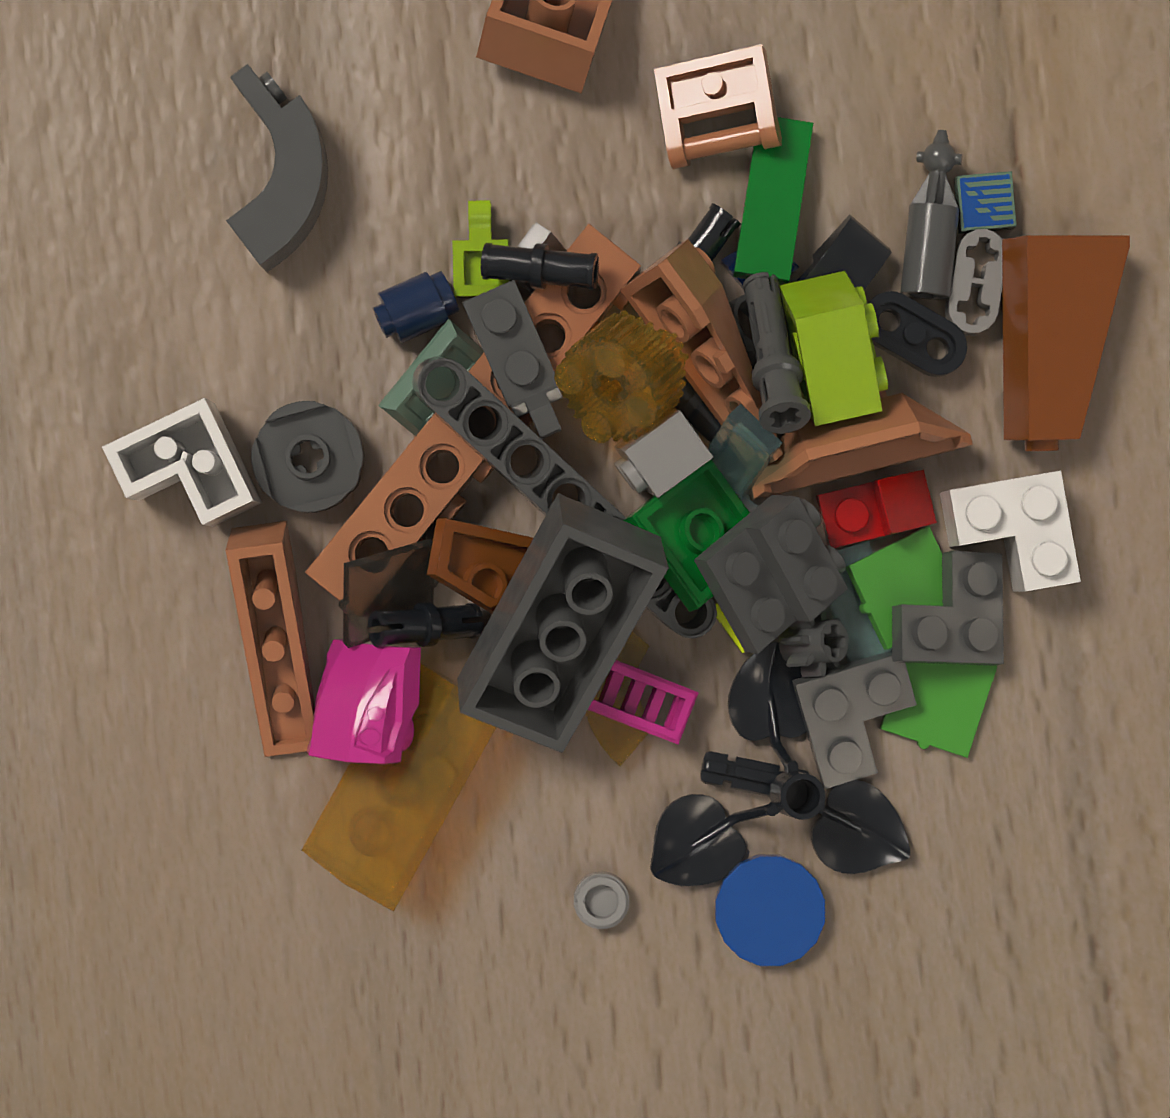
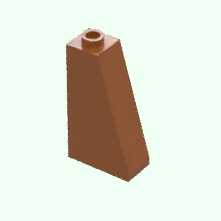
(1055, 330)

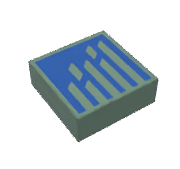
(985, 202)

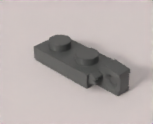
(516, 355)

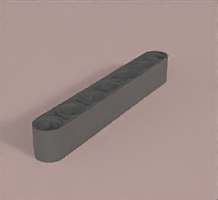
(546, 476)

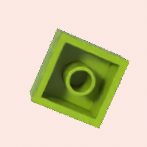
(831, 340)

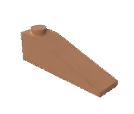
(272, 634)

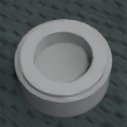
(601, 900)

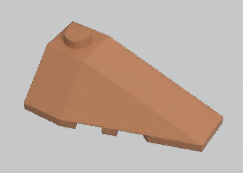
(689, 300)

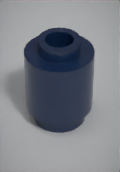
(415, 306)

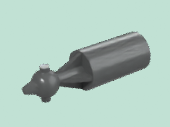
(932, 226)

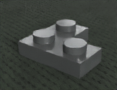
(968, 623)
(839, 705)

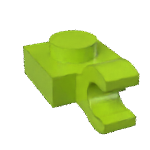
(468, 253)

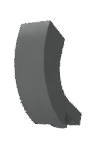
(293, 198)

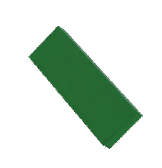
(774, 204)

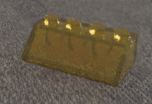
(391, 812)

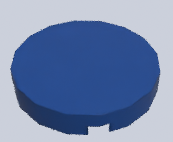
(769, 910)

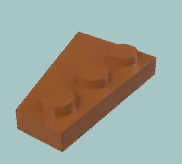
(475, 560)

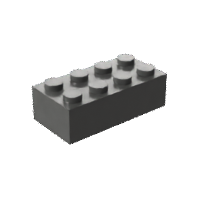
(561, 623)

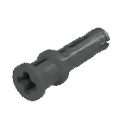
(776, 371)

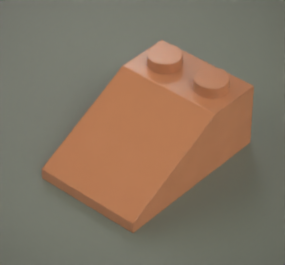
(544, 38)

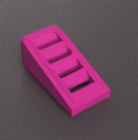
(676, 717)

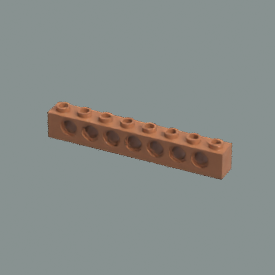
(410, 471)

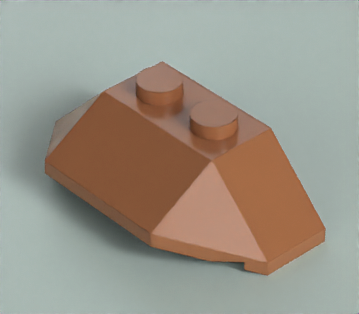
(859, 445)

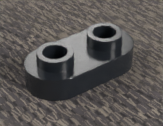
(914, 330)

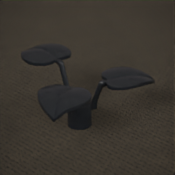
(855, 827)

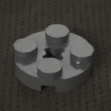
(280, 441)

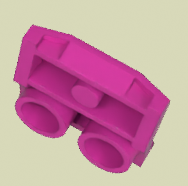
(366, 703)

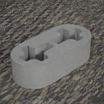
(989, 283)

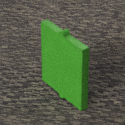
(897, 575)
(947, 706)

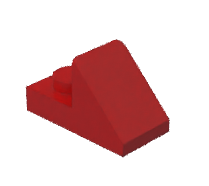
(876, 509)

